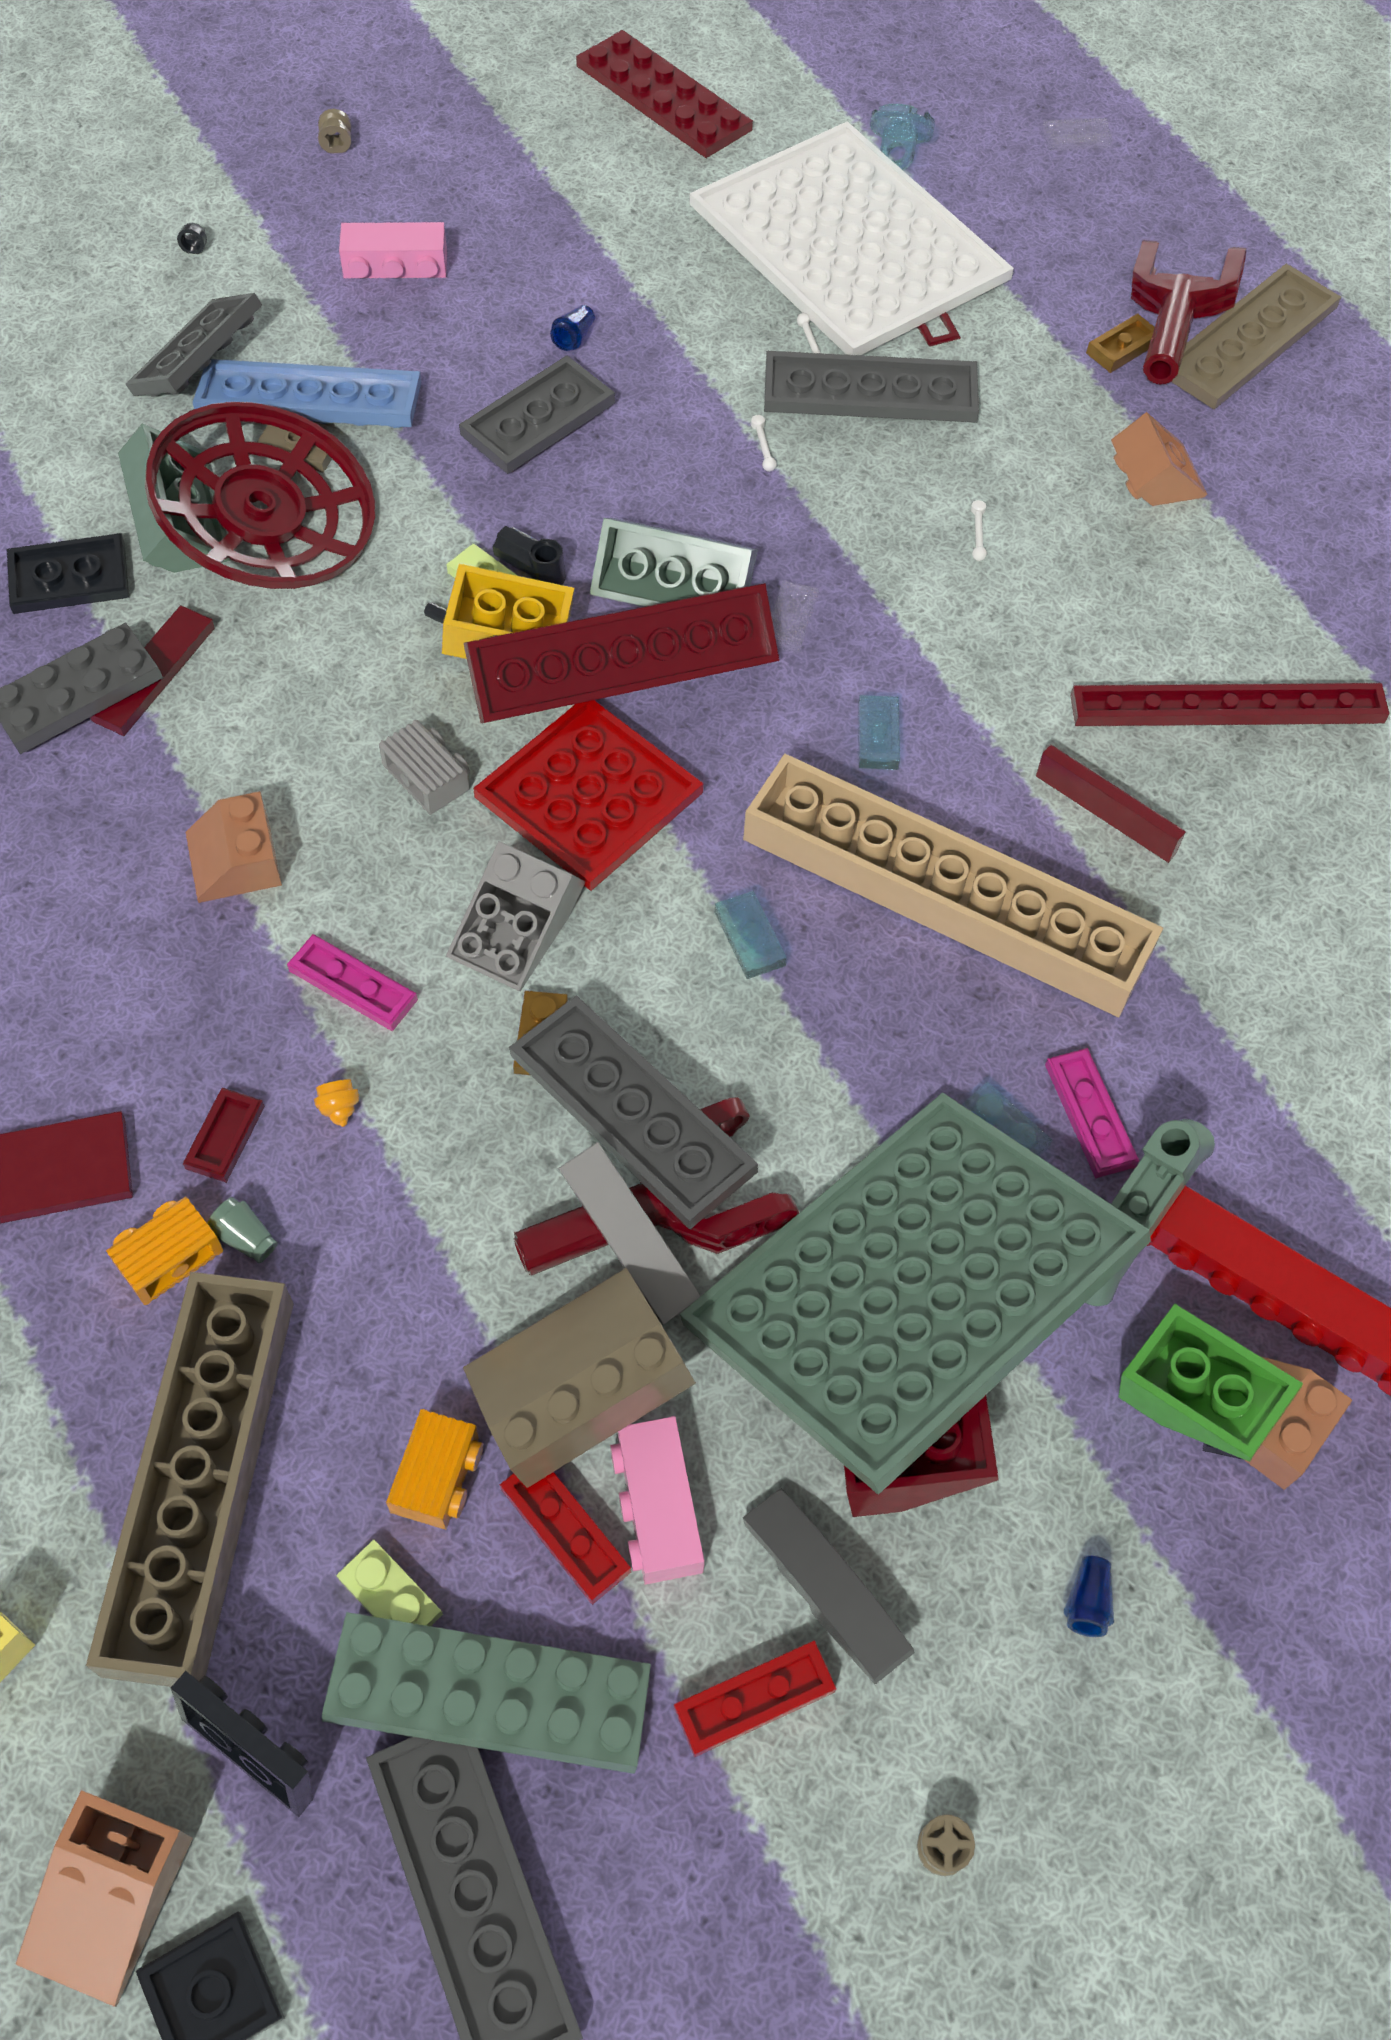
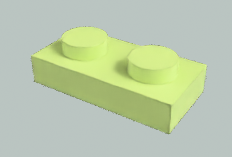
(386, 1588)

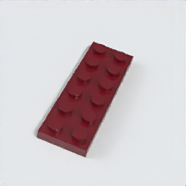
(664, 93)

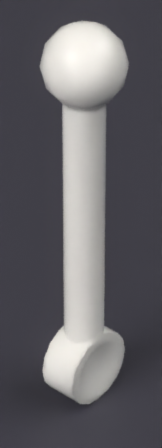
(803, 321)
(758, 423)
(978, 508)

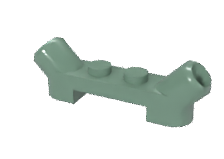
(1156, 1182)

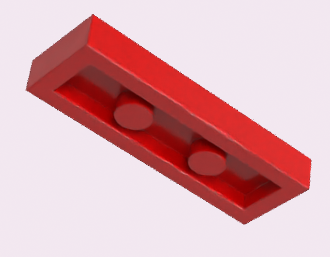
(568, 1534)
(754, 1698)

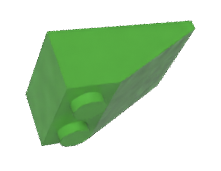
(1207, 1385)

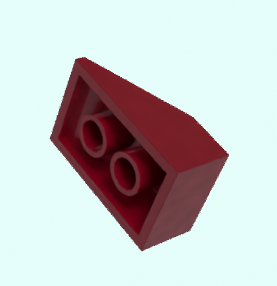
(951, 1465)

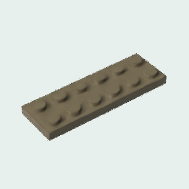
(1253, 334)

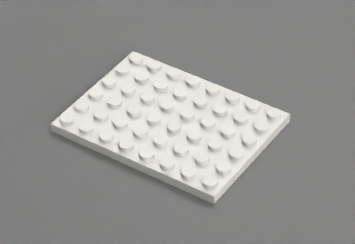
(850, 239)

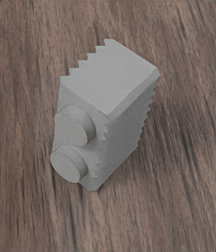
(425, 766)

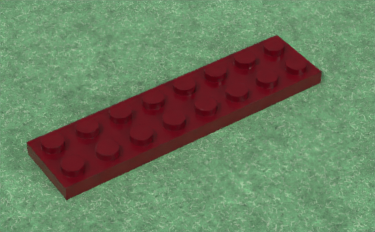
(621, 652)

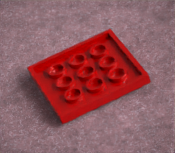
(588, 792)

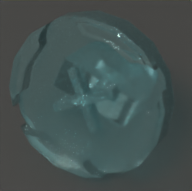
(901, 127)

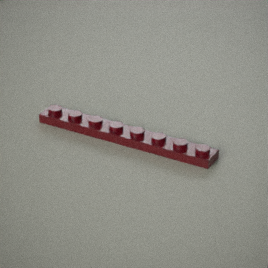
(1229, 704)

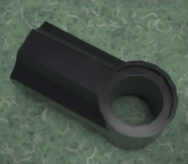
(538, 558)

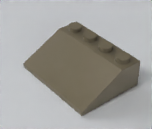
(576, 1378)

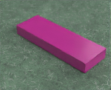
(352, 982)
(1091, 1113)

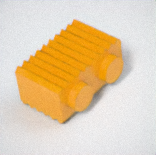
(164, 1249)
(434, 1469)

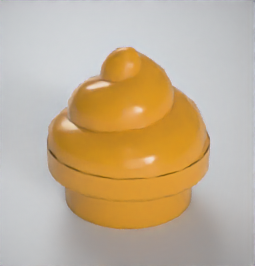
(337, 1100)

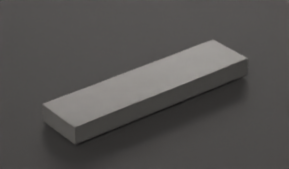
(629, 1232)

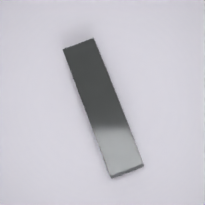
(829, 1586)

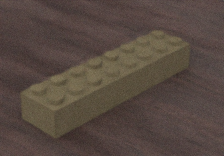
(192, 1482)

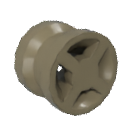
(330, 123)
(955, 1836)

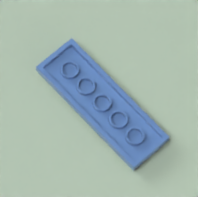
(315, 391)

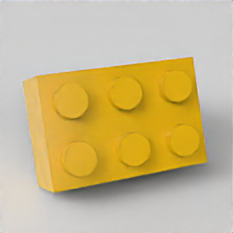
(499, 604)

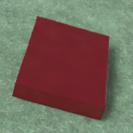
(64, 1167)

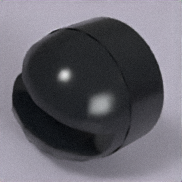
(194, 242)

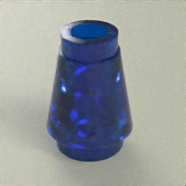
(572, 328)
(1091, 1598)

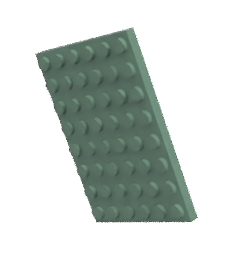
(913, 1287)

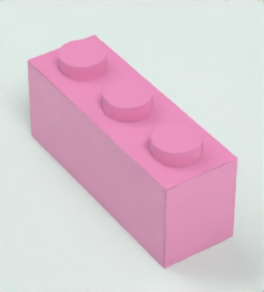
(393, 250)
(657, 1501)

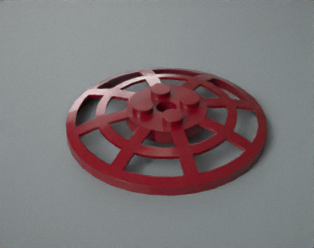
(255, 483)

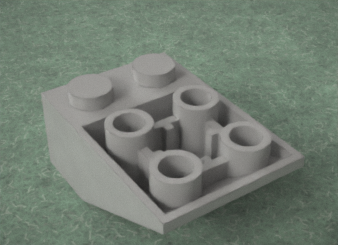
(514, 916)

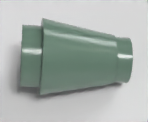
(241, 1229)

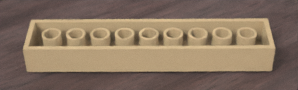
(952, 884)

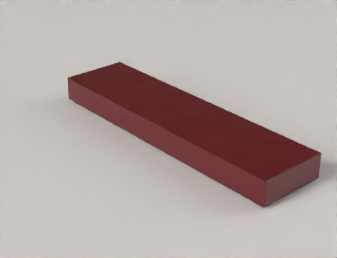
(170, 651)
(1110, 803)

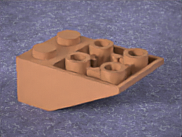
(101, 1897)

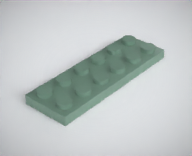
(488, 1693)

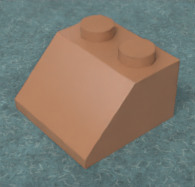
(1156, 463)
(232, 849)
(1301, 1428)

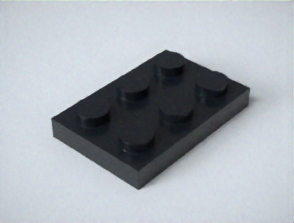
(243, 1741)

